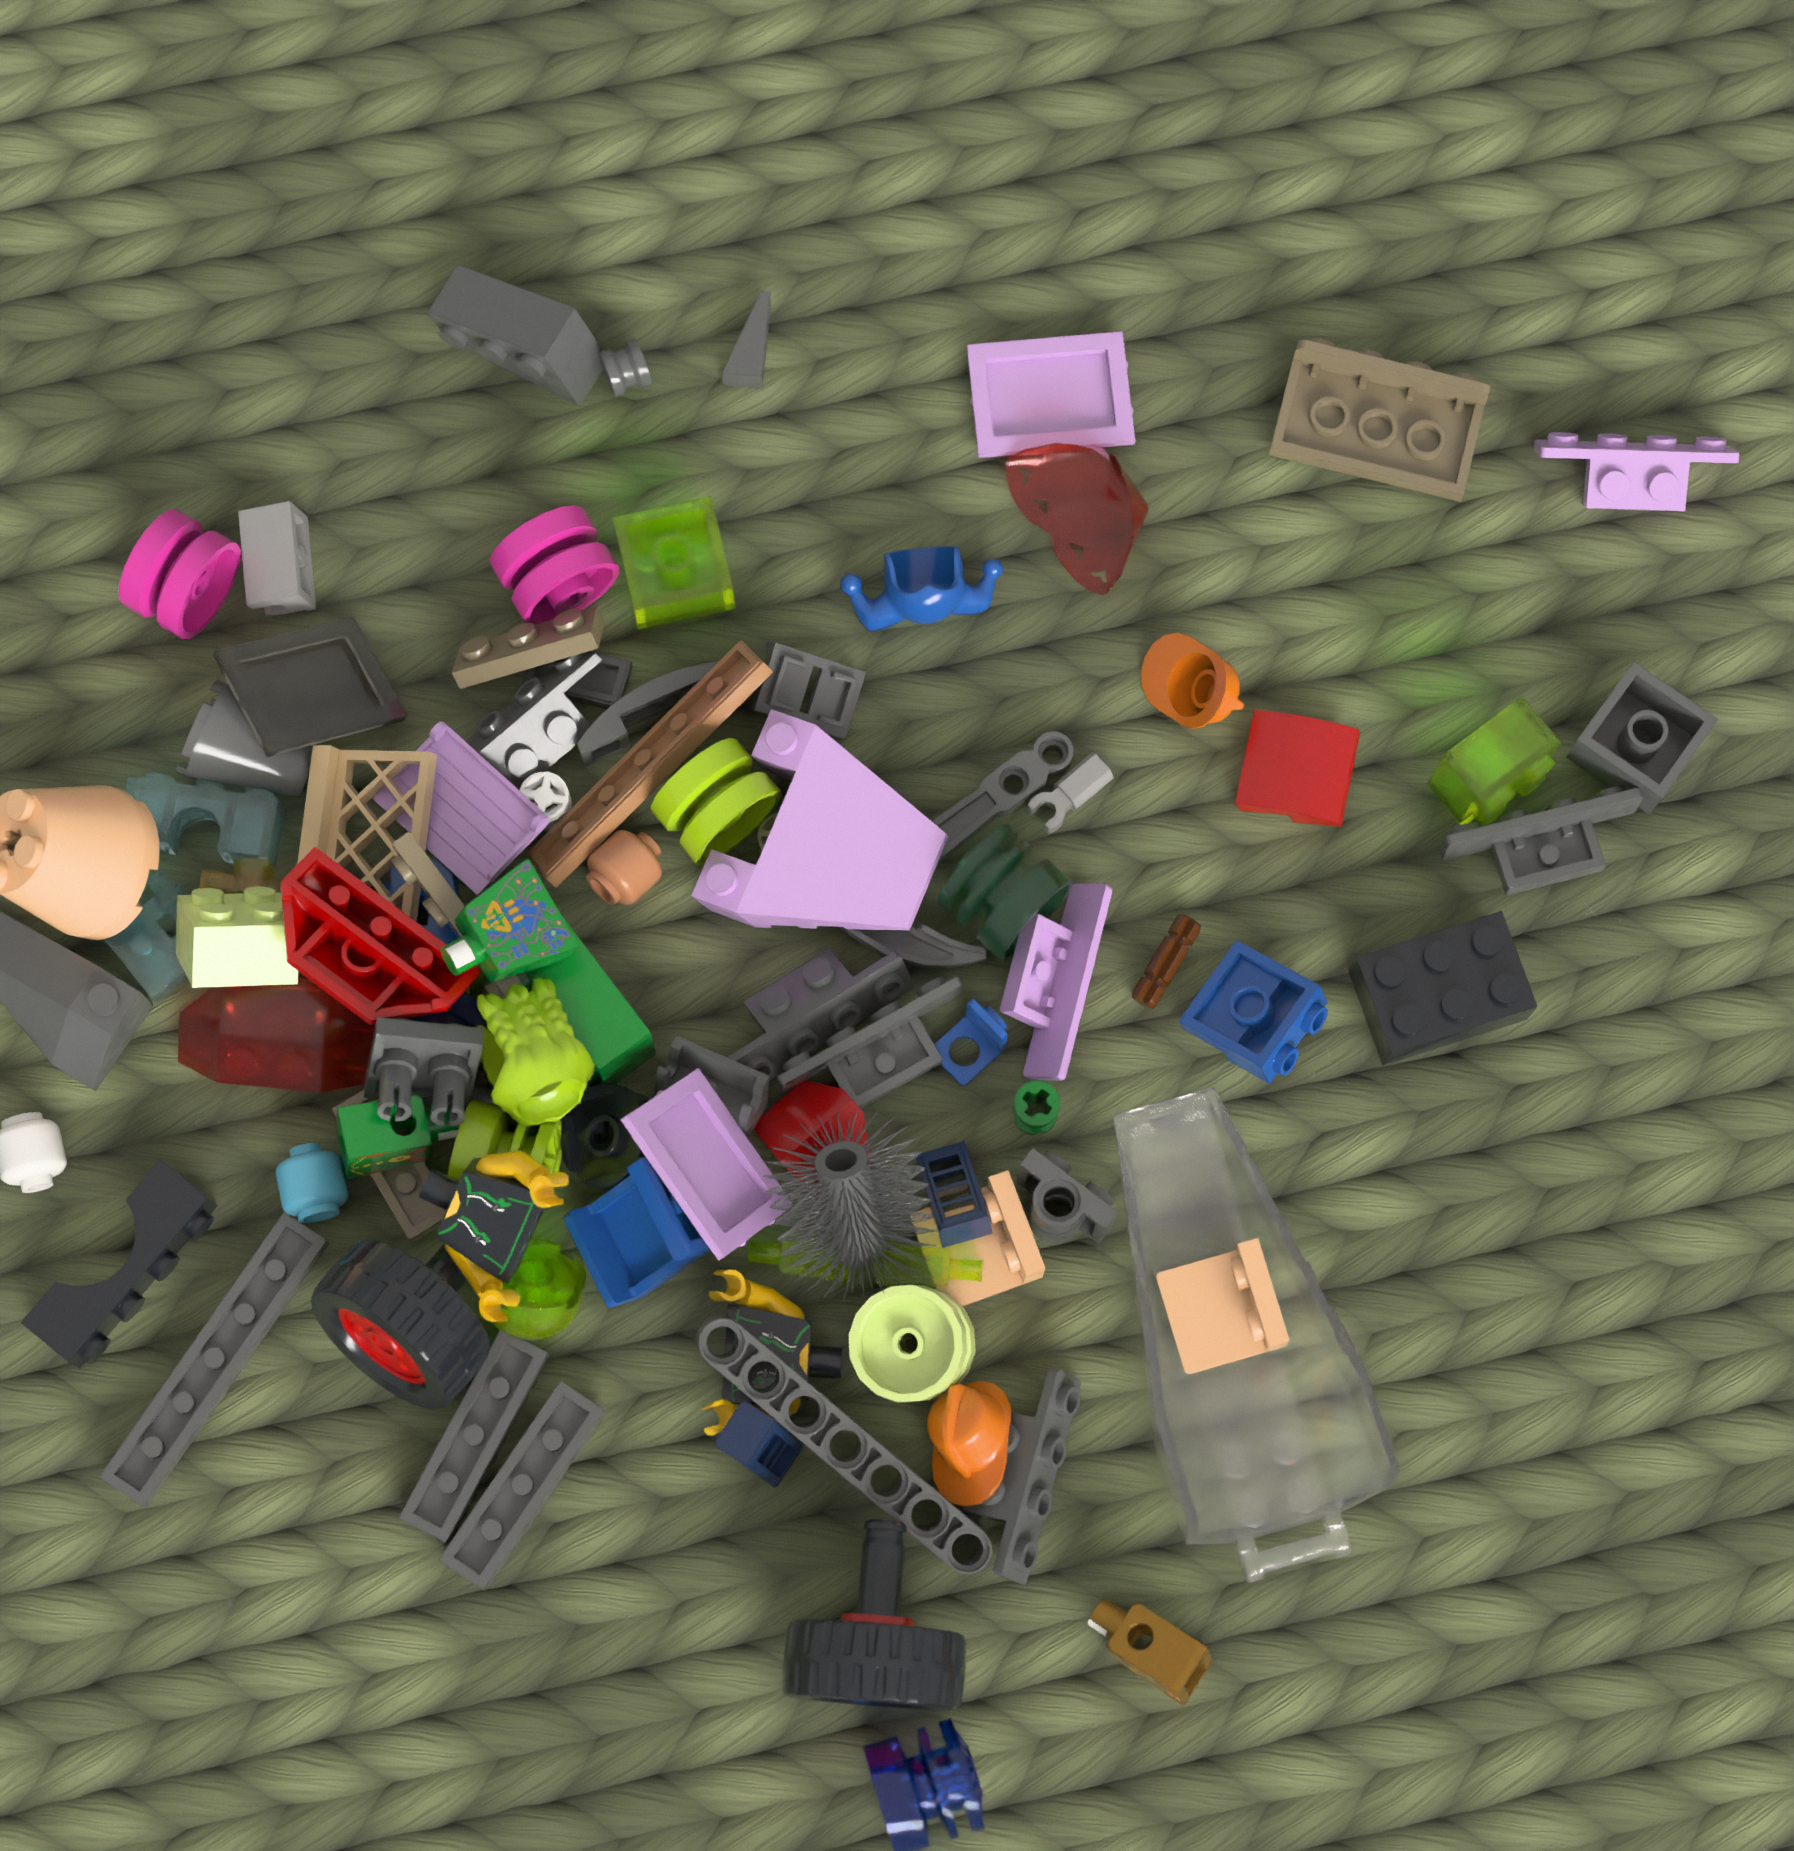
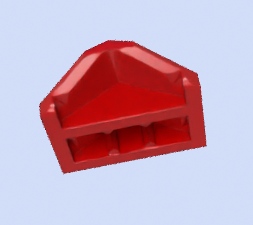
(802, 1107)

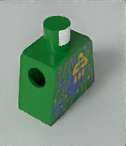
(510, 929)

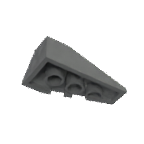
(67, 1003)

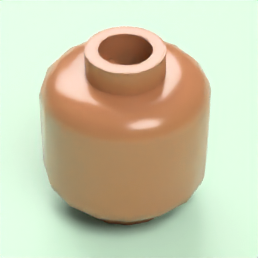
(624, 867)

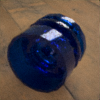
(925, 1786)

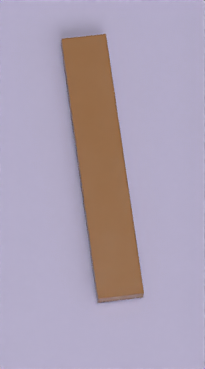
(648, 763)

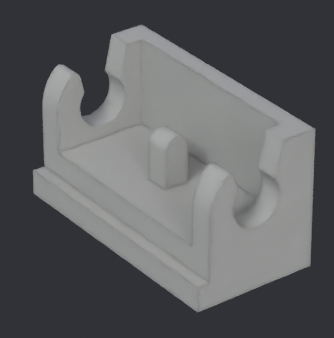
(277, 559)

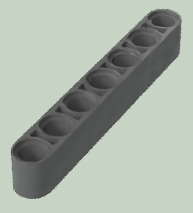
(861, 1463)

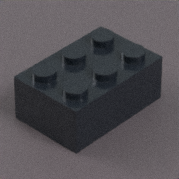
(1442, 988)

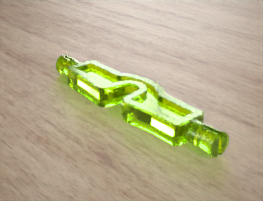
(931, 1273)

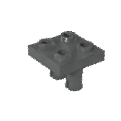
(423, 1061)

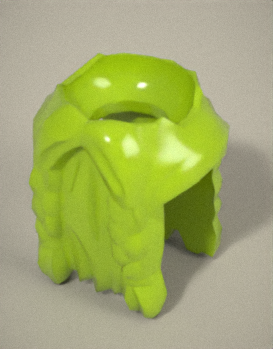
(532, 1054)

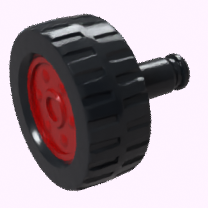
(402, 1321)
(876, 1653)

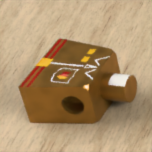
(1172, 1661)

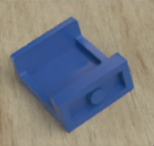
(634, 1236)

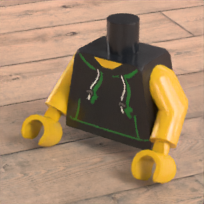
(492, 1220)
(779, 1327)

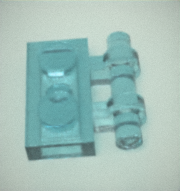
(146, 946)

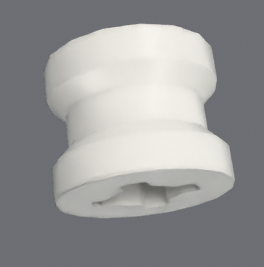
(545, 790)

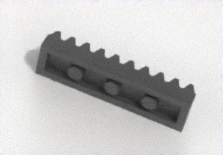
(474, 1437)
(522, 1486)

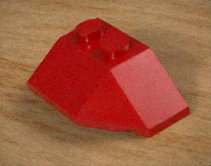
(363, 945)

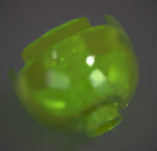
(549, 1293)

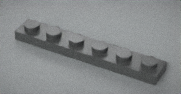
(214, 1360)

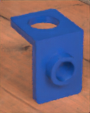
(982, 1027)

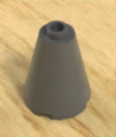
(228, 752)

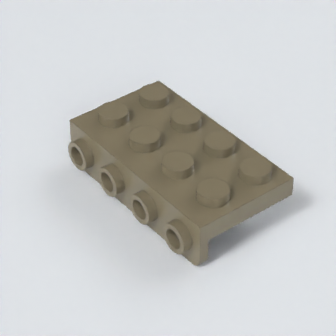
(1380, 418)

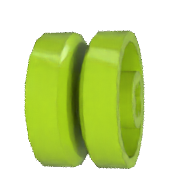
(716, 800)

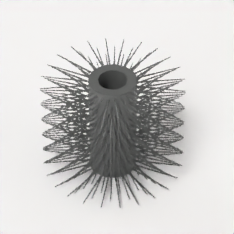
(850, 1203)

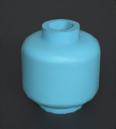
(312, 1183)

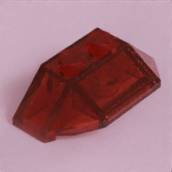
(275, 1038)

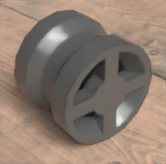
(625, 368)

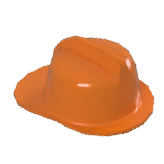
(1189, 681)
(969, 1441)

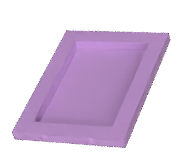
(1050, 393)
(706, 1163)

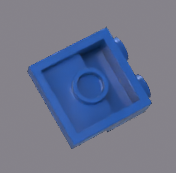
(1256, 1012)

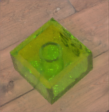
(674, 562)
(1495, 763)

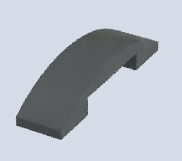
(609, 732)

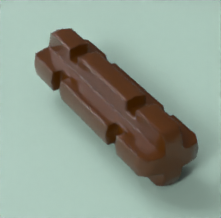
(1166, 961)

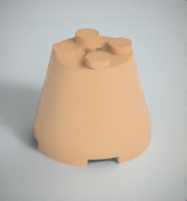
(77, 856)

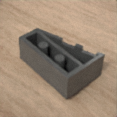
(519, 332)

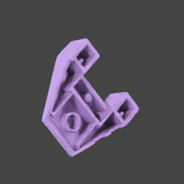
(838, 850)

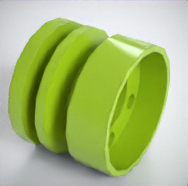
(487, 1132)

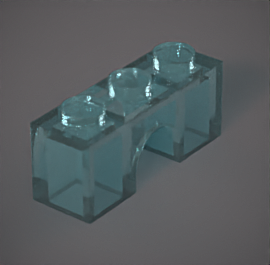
(248, 821)

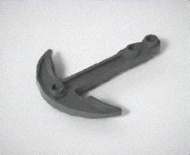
(961, 822)

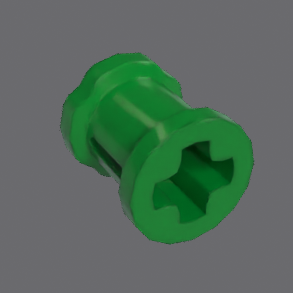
(1031, 1093)

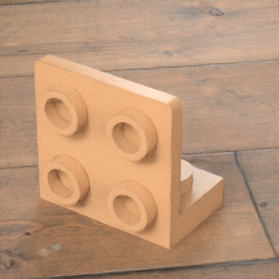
(1008, 1253)
(1223, 1308)

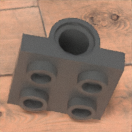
(1048, 1181)

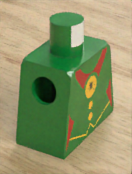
(372, 1146)

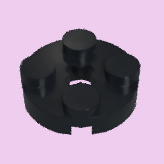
(581, 1135)

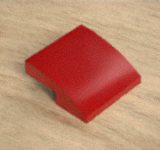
(1297, 768)

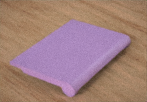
(475, 812)

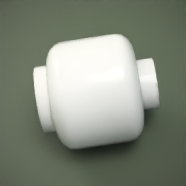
(31, 1152)

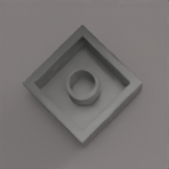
(1642, 736)

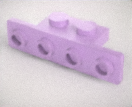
(1636, 474)
(1053, 978)

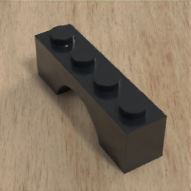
(80, 1318)

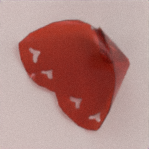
(1087, 505)

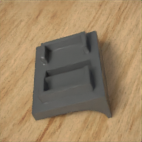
(832, 695)

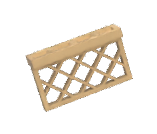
(329, 810)

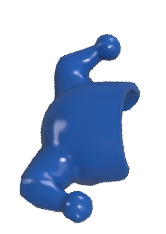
(922, 588)

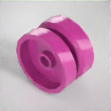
(554, 564)
(179, 574)

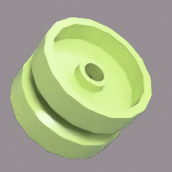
(943, 1339)

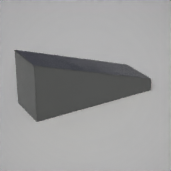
(748, 357)

